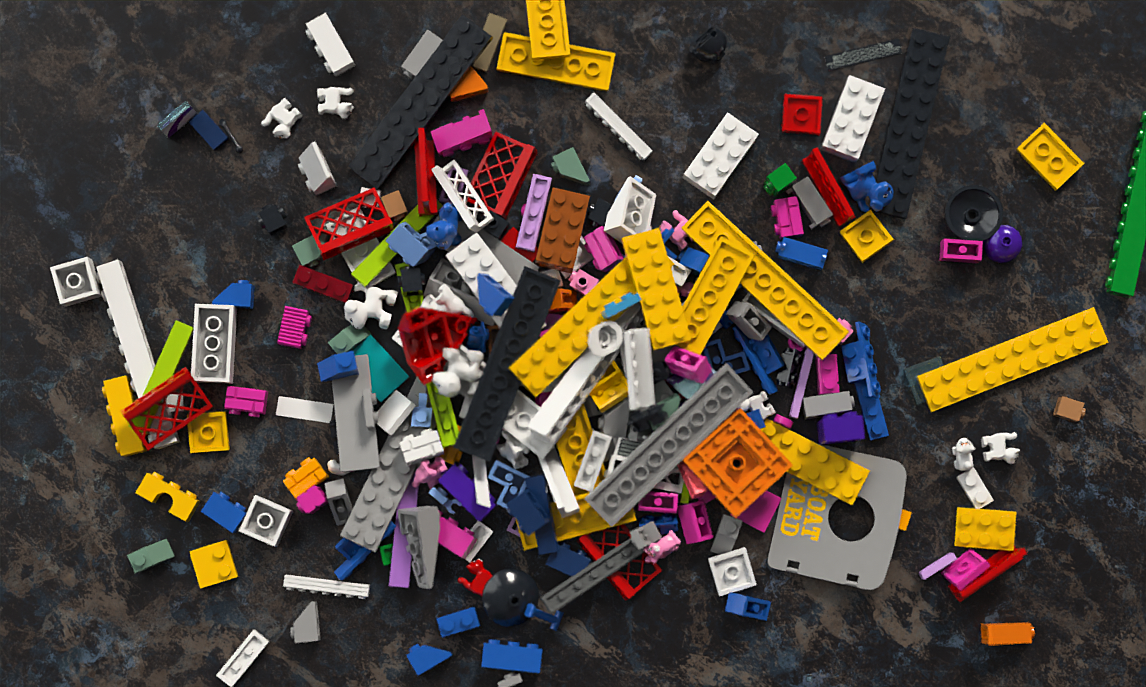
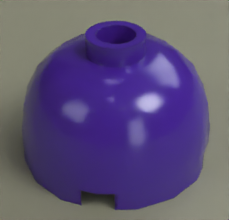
(1003, 245)

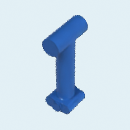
(554, 619)

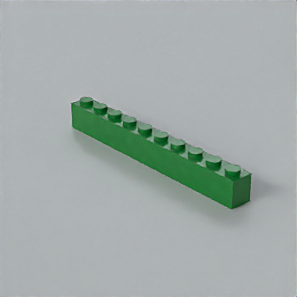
(1132, 227)

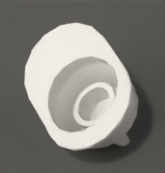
(605, 338)

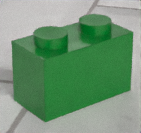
(779, 180)

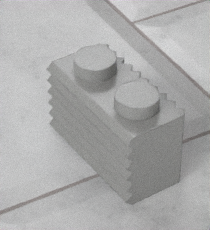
(749, 320)

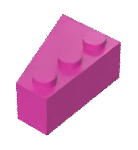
(462, 134)

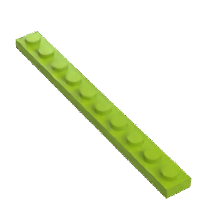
(440, 404)

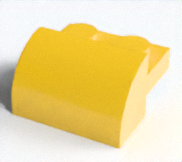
(610, 388)

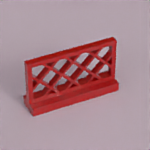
(425, 177)
(516, 177)
(828, 187)
(353, 238)
(154, 397)
(998, 563)
(616, 579)

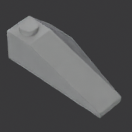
(422, 534)

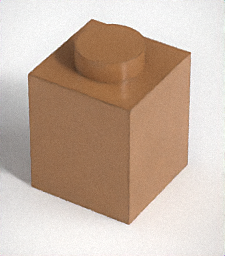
(395, 206)
(1069, 409)

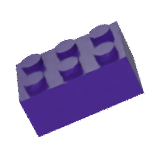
(840, 429)
(464, 490)

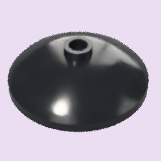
(982, 204)
(500, 591)

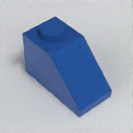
(693, 260)
(237, 294)
(492, 295)
(338, 366)
(748, 606)
(426, 657)

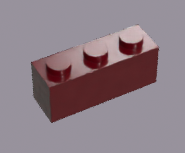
(323, 284)

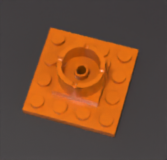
(757, 456)

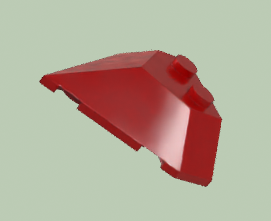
(424, 336)

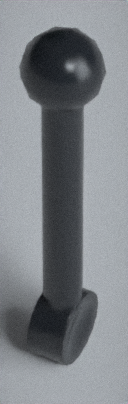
(222, 122)

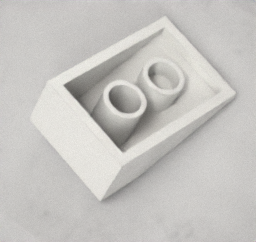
(316, 170)
(630, 211)

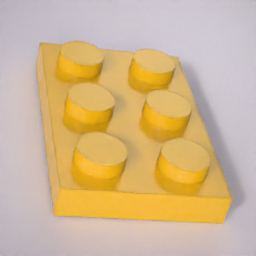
(1049, 156)
(985, 528)

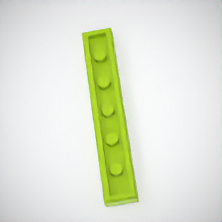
(382, 254)
(166, 365)

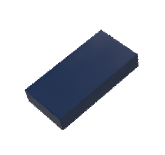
(208, 130)

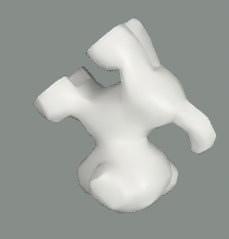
(447, 302)
(358, 312)
(449, 382)

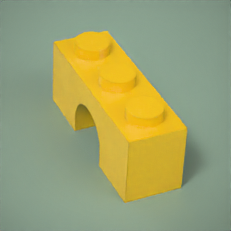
(183, 503)

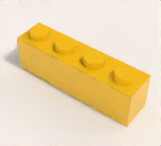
(120, 396)

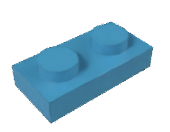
(627, 300)

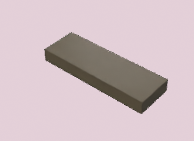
(495, 27)

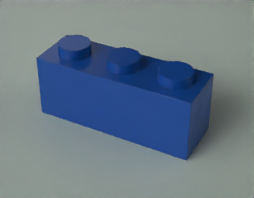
(512, 656)

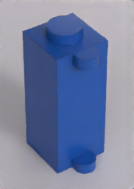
(801, 253)

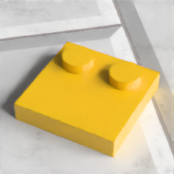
(866, 236)
(209, 432)
(213, 564)

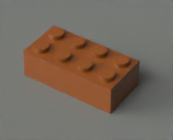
(562, 230)

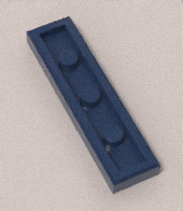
(546, 535)

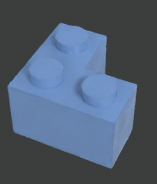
(411, 245)
(510, 478)

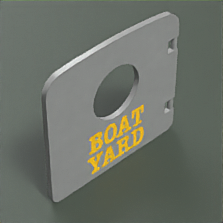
(805, 533)

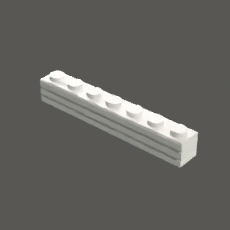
(618, 127)
(326, 586)

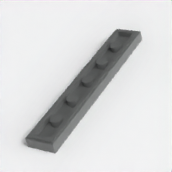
(590, 576)

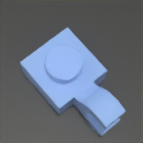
(421, 415)
(440, 495)

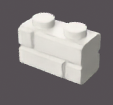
(421, 447)

